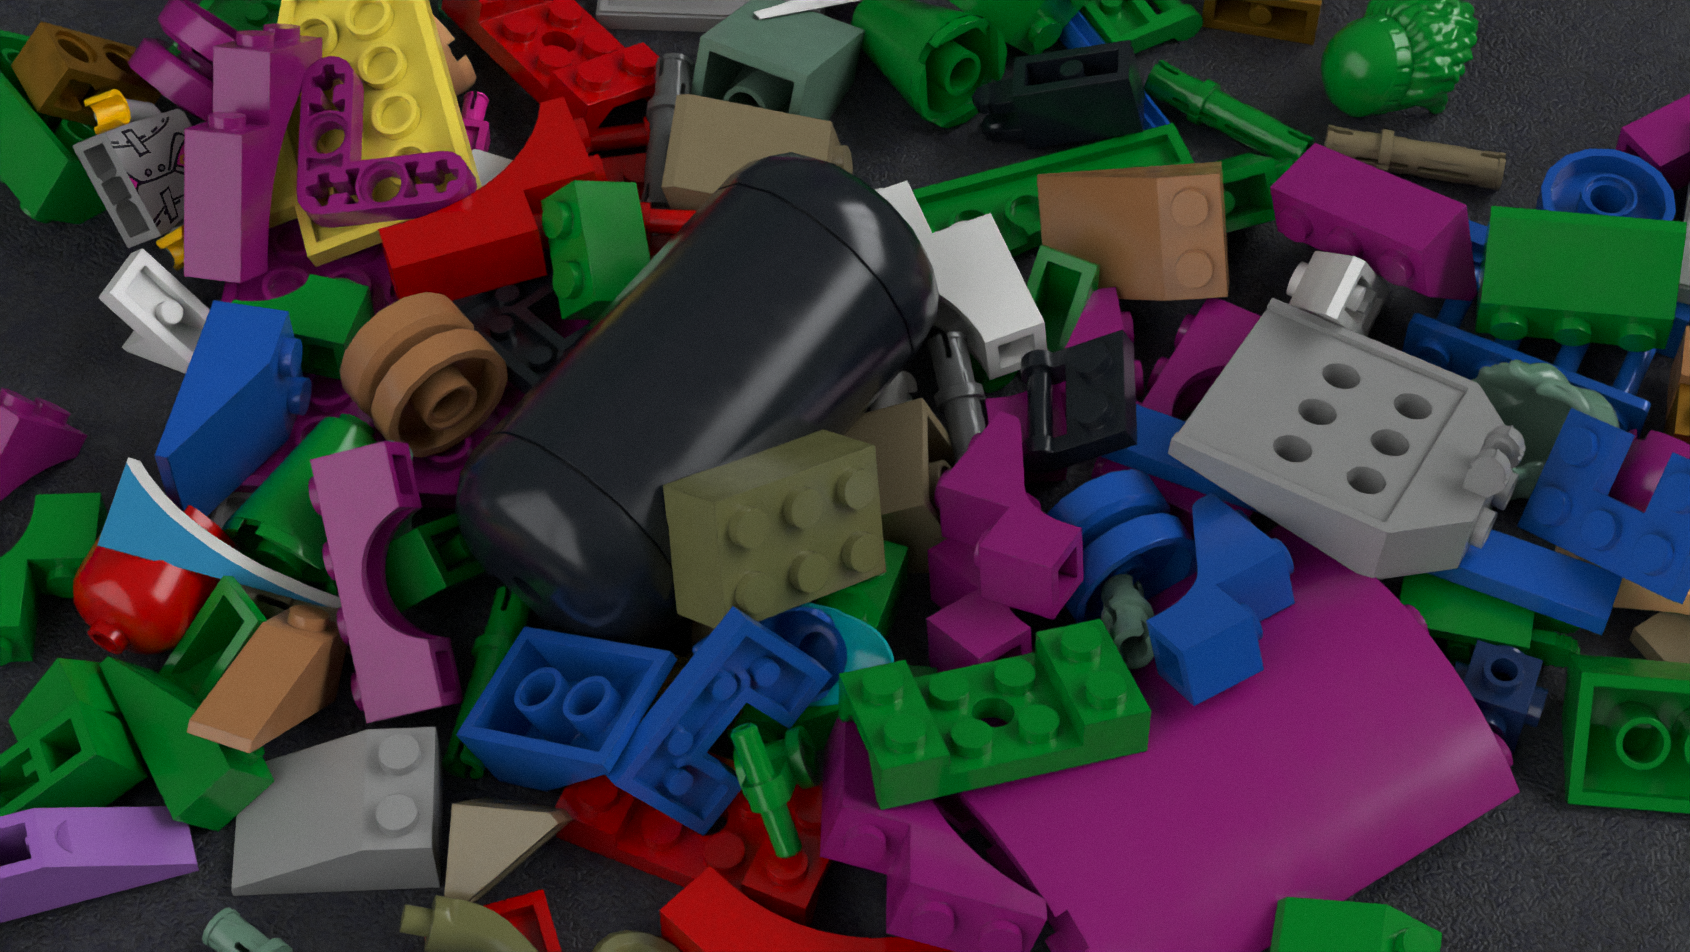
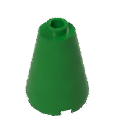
(932, 55)
(278, 519)

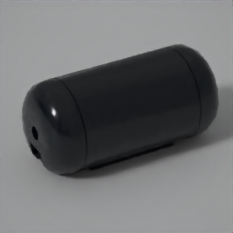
(741, 334)

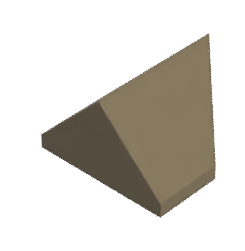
(492, 839)

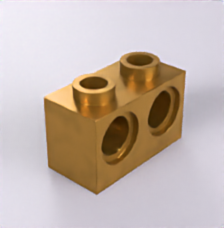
(68, 66)

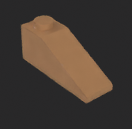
(275, 681)

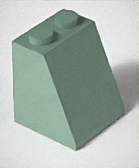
(780, 62)

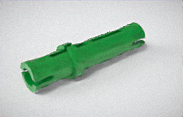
(1209, 105)
(489, 650)

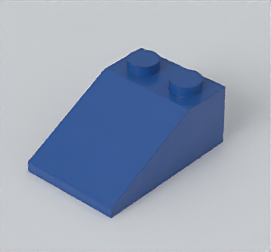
(232, 404)
(562, 707)

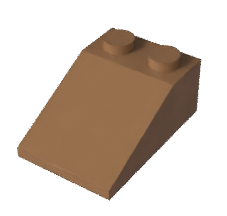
(1146, 227)

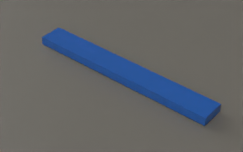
(1502, 568)

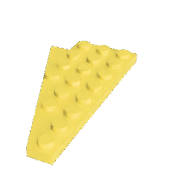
(405, 109)

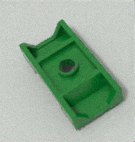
(1061, 706)

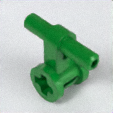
(770, 776)

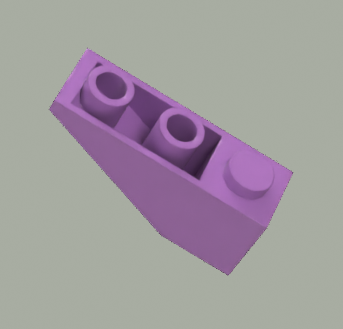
(86, 853)

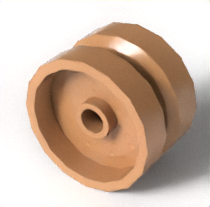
(423, 373)

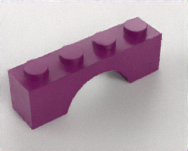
(362, 505)

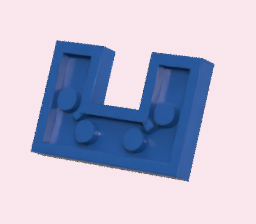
(1577, 514)
(668, 751)

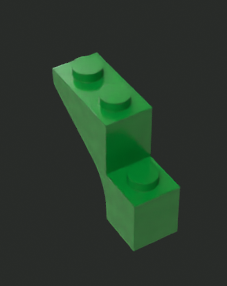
(44, 564)

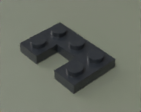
(513, 326)

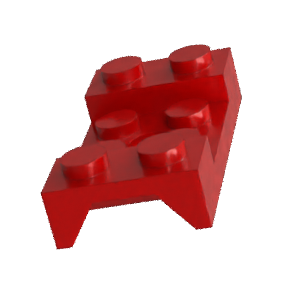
(559, 52)
(742, 852)

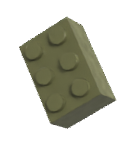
(775, 528)

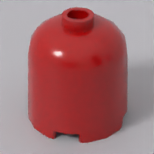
(138, 600)

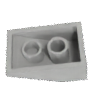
(346, 817)

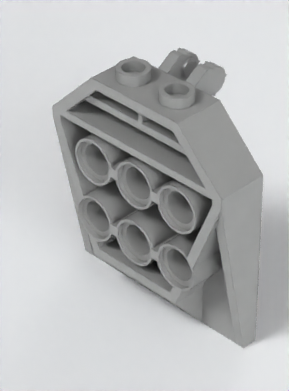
(1354, 445)

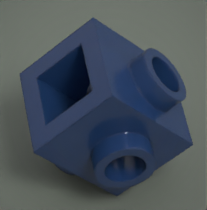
(1504, 688)

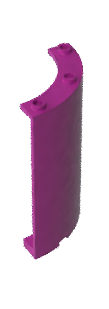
(1274, 789)

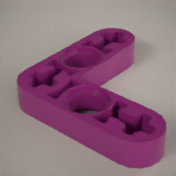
(359, 177)

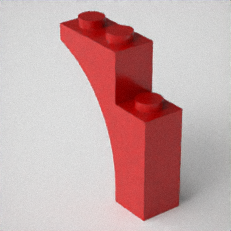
(497, 230)
(720, 918)

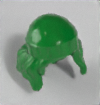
(1399, 56)

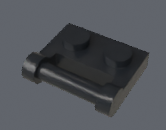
(1097, 402)

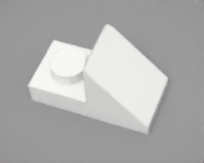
(158, 309)

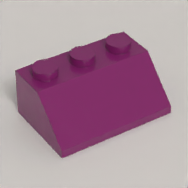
(1389, 222)

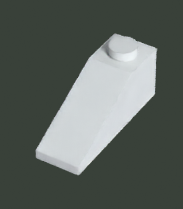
(1338, 290)

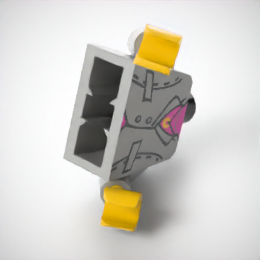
(138, 169)

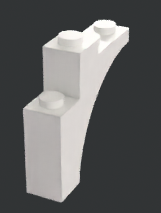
(976, 286)

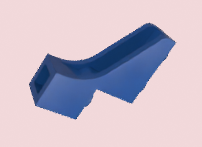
(1215, 629)

